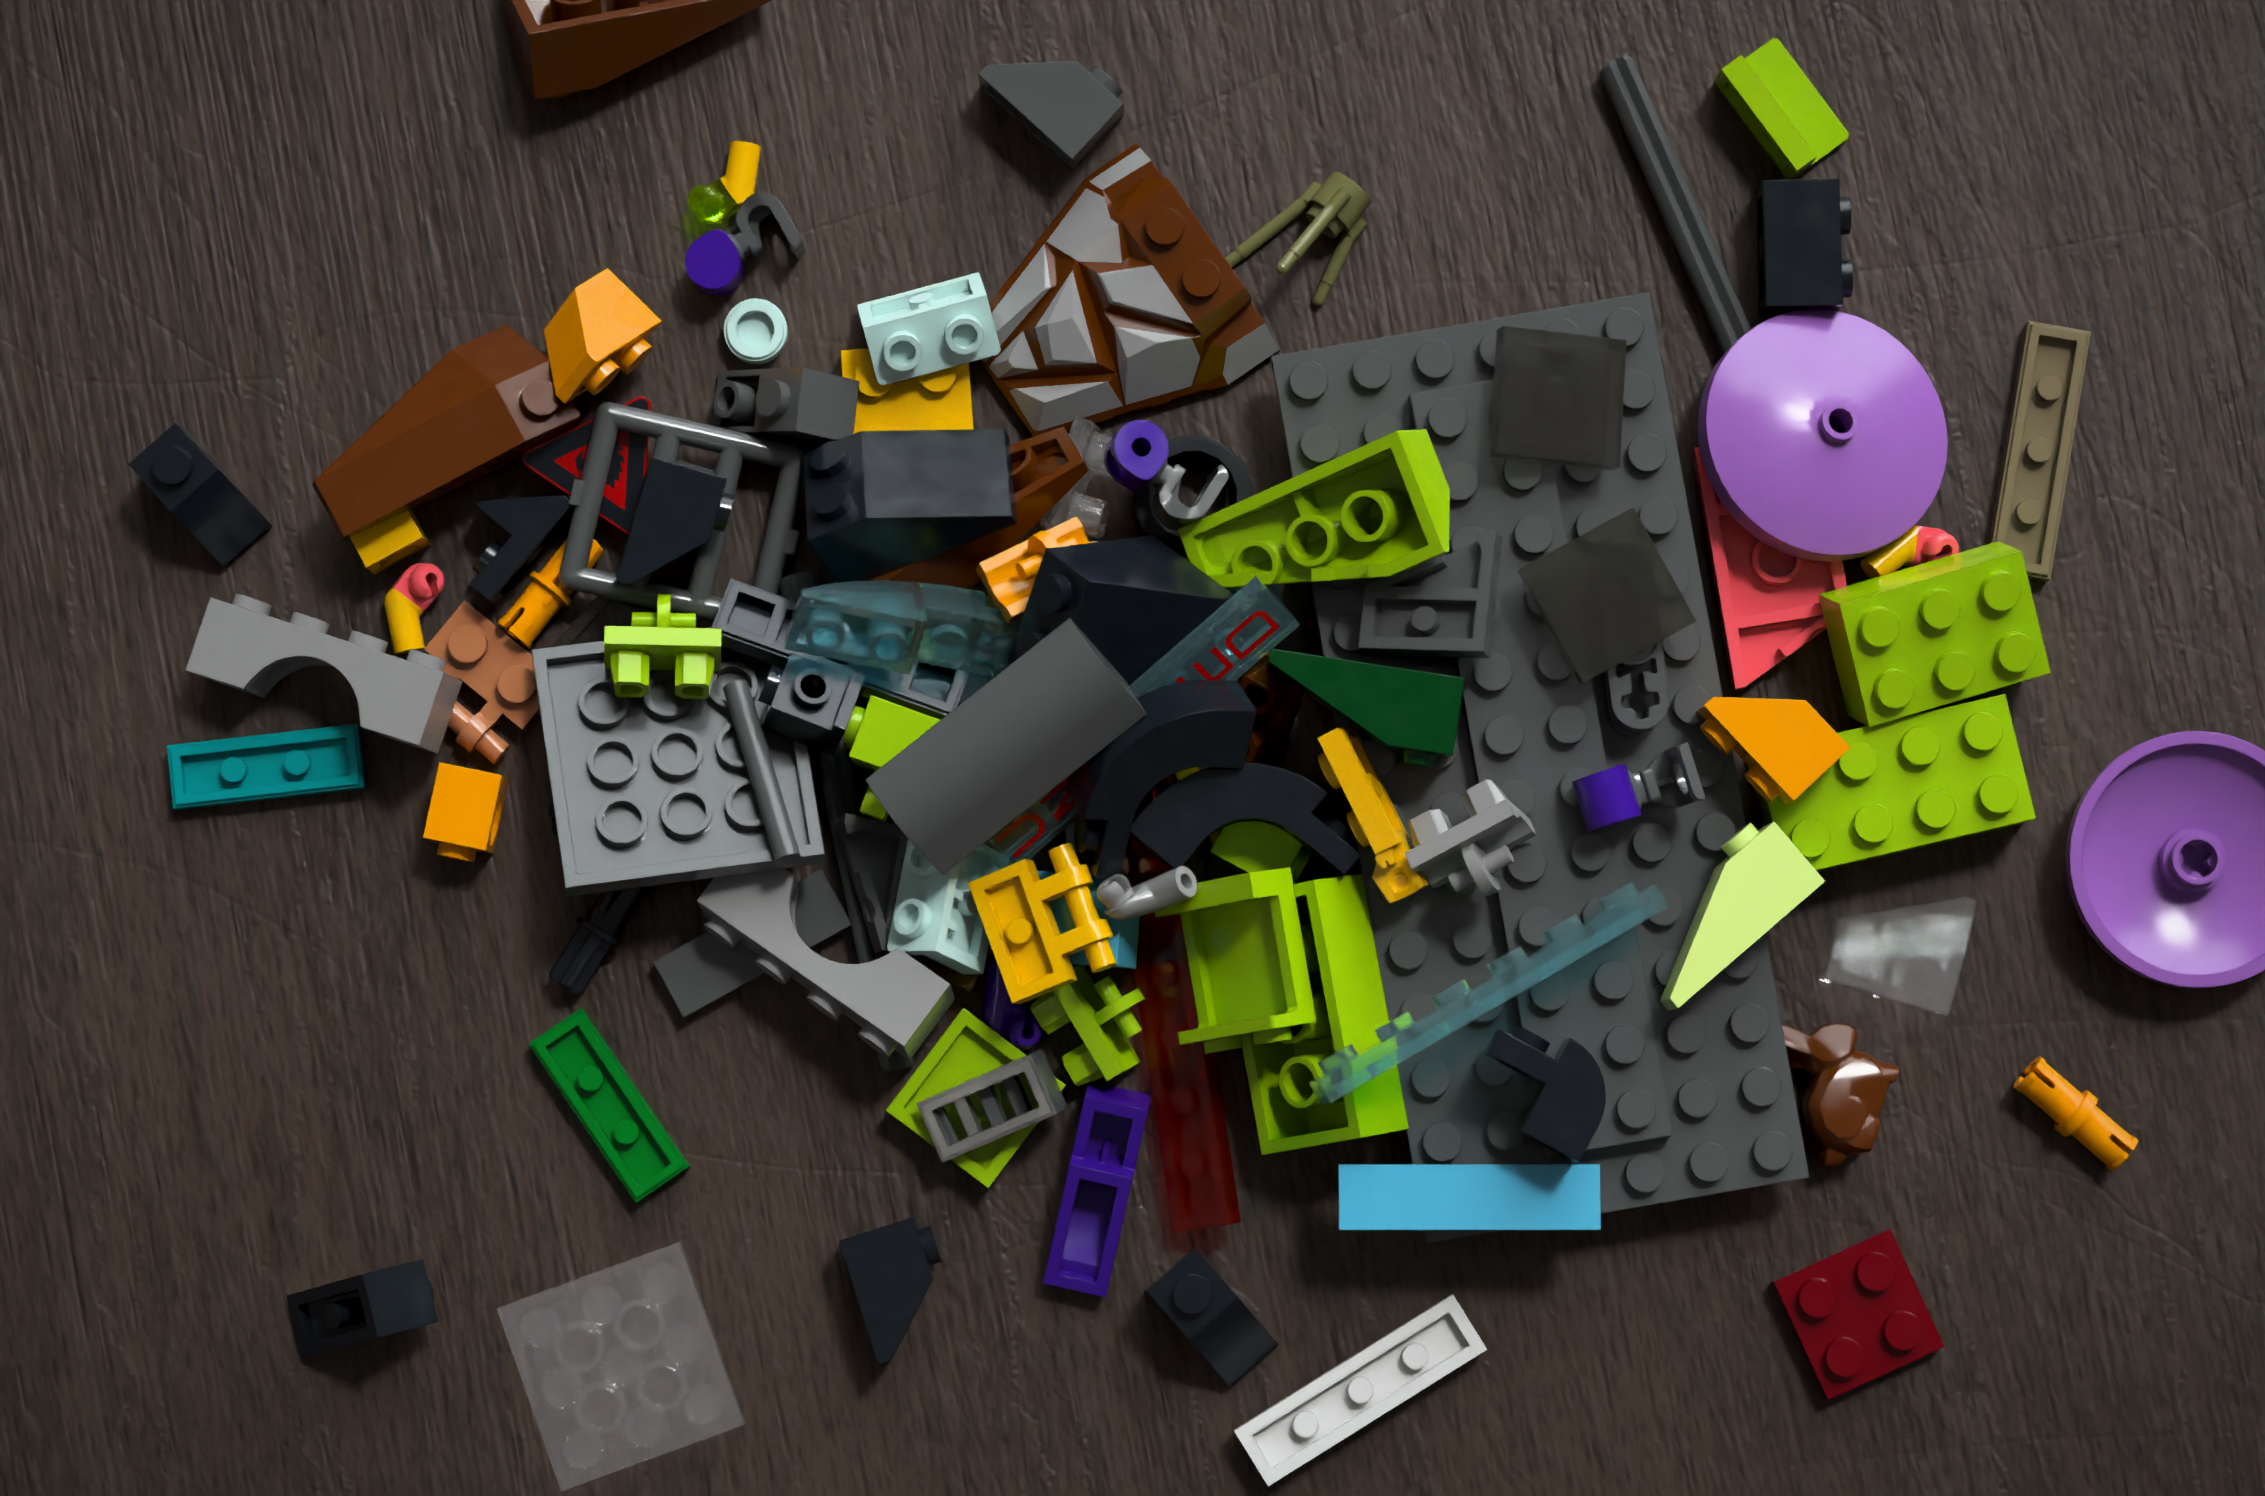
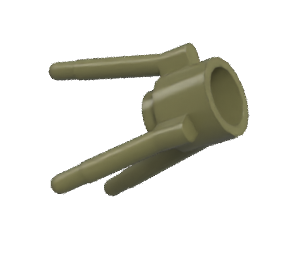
(1333, 209)

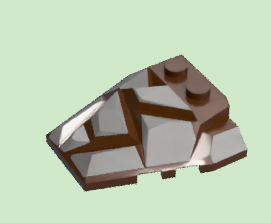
(1121, 306)

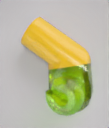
(726, 195)

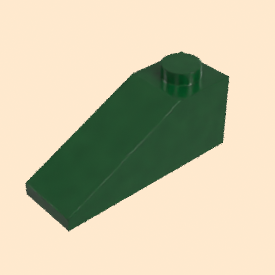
(1388, 704)

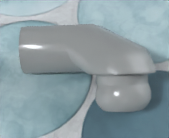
(1151, 896)

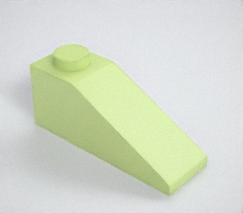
(1742, 901)

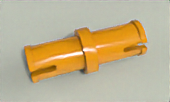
(2075, 1113)

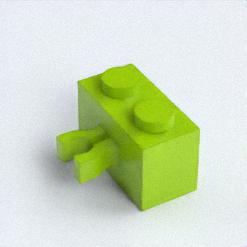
(877, 737)

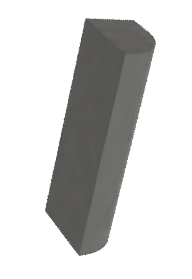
(1006, 746)

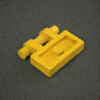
(1024, 930)

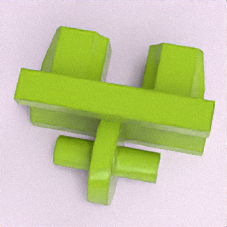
(662, 643)
(1101, 1021)

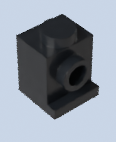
(809, 702)

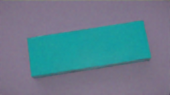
(266, 766)

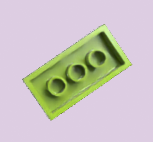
(1910, 786)
(1347, 1011)

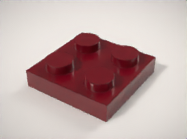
(1857, 1314)

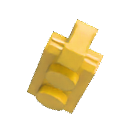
(1373, 813)

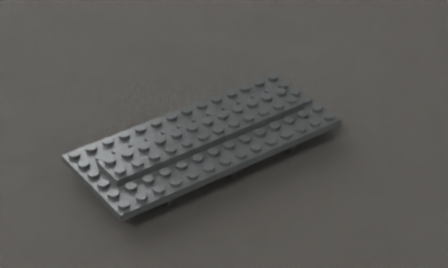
(1691, 1091)

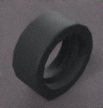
(1190, 449)

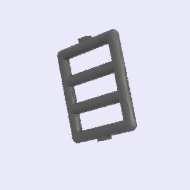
(670, 435)

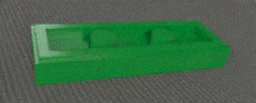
(609, 1105)

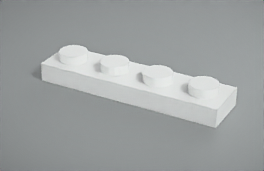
(1360, 1389)

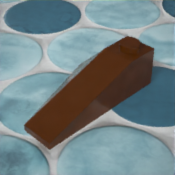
(590, 42)
(453, 426)
(1042, 474)

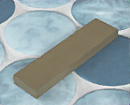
(2040, 443)

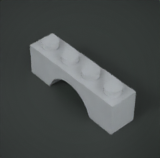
(255, 651)
(889, 997)

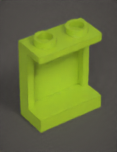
(1245, 960)

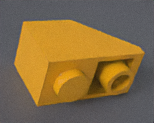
(596, 335)
(1778, 740)

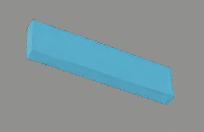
(1469, 1197)

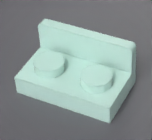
(929, 329)
(938, 913)

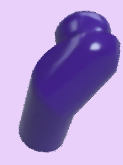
(1009, 1020)

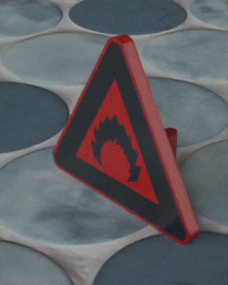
(564, 456)

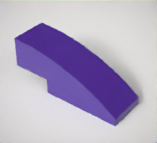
(1097, 1189)

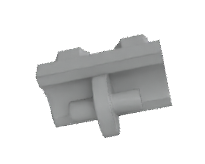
(1472, 848)

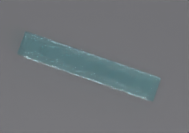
(1461, 1004)

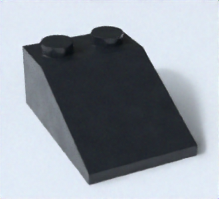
(905, 497)

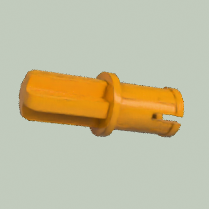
(541, 599)

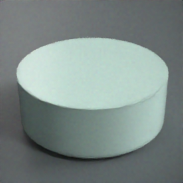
(756, 331)

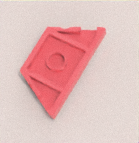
(1762, 594)

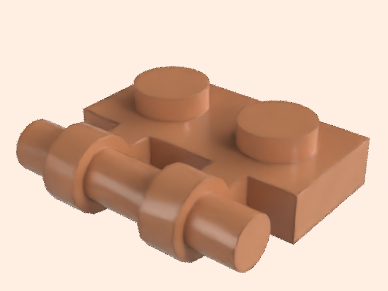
(495, 670)

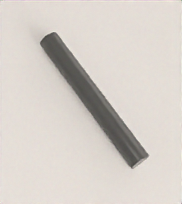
(761, 772)

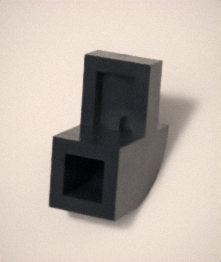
(1570, 1093)

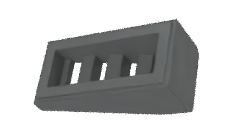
(1041, 1082)

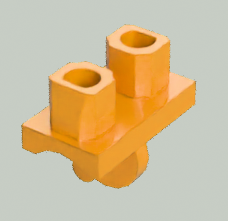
(1013, 572)

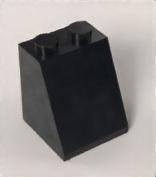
(1124, 595)

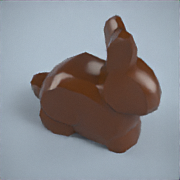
(1843, 1089)

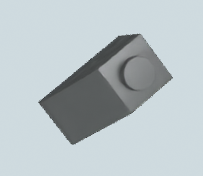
(1057, 103)

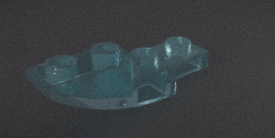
(902, 623)

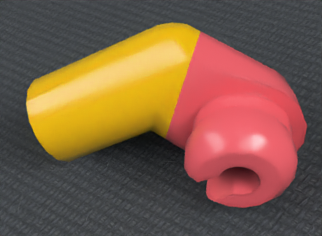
(1913, 548)
(408, 601)

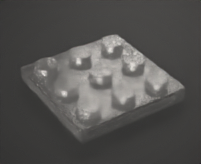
(621, 1366)

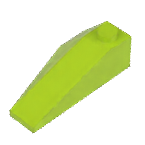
(1339, 521)

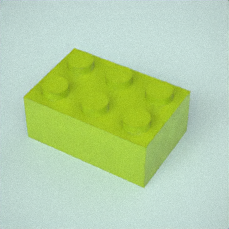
(1934, 633)

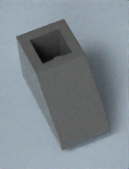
(786, 404)

